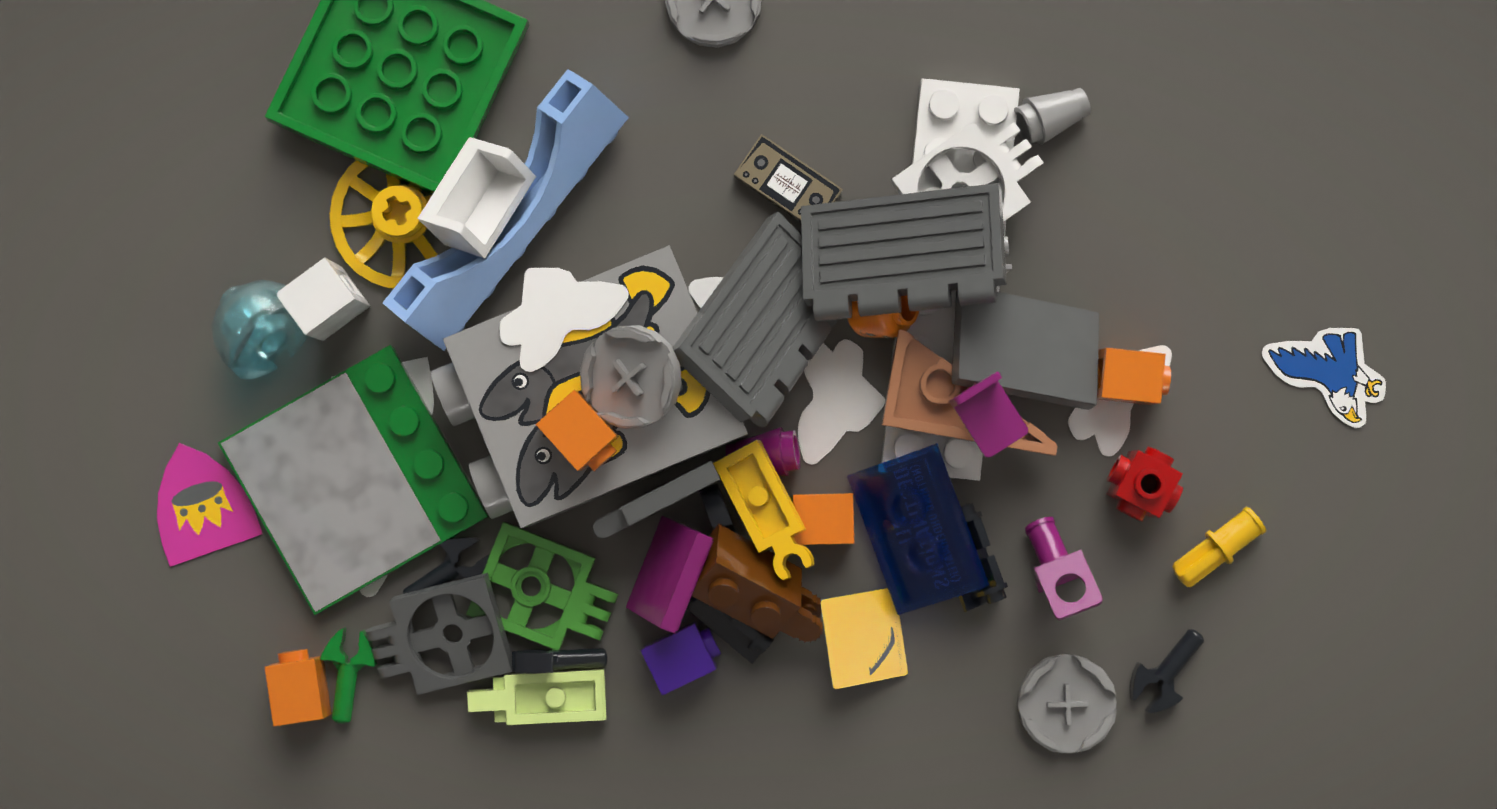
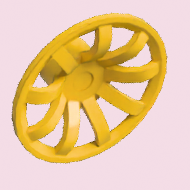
(392, 215)

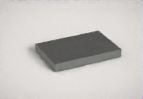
(1035, 346)

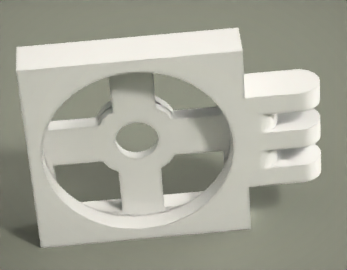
(999, 164)

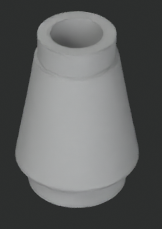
(1050, 114)

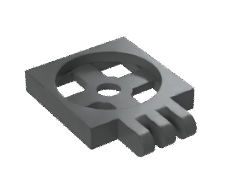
(656, 500)
(407, 645)

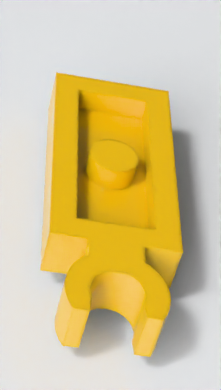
(763, 505)

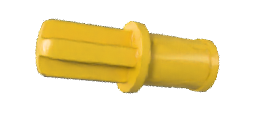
(1218, 547)

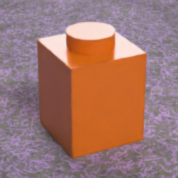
(1132, 376)
(579, 432)
(826, 518)
(297, 688)

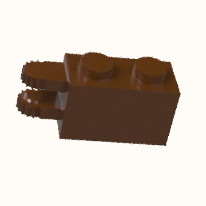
(749, 590)

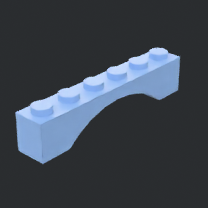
(568, 136)

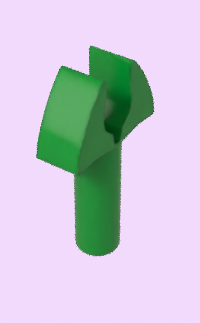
(347, 672)

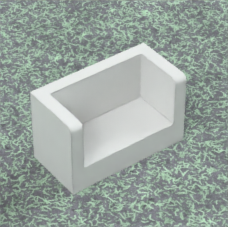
(477, 197)
(322, 299)

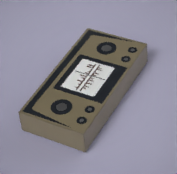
(784, 178)

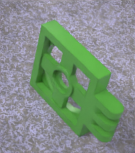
(575, 603)

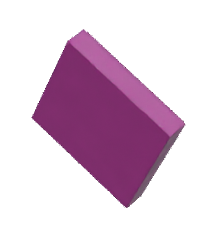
(669, 574)

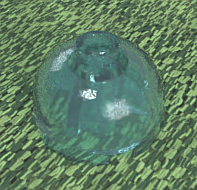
(254, 328)

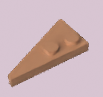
(921, 395)

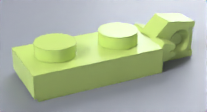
(543, 697)

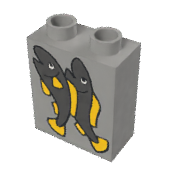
(523, 465)

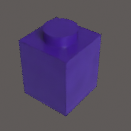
(681, 657)

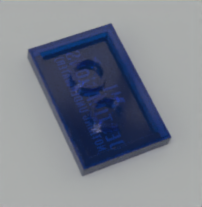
(918, 529)

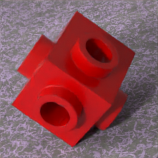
(1126, 484)

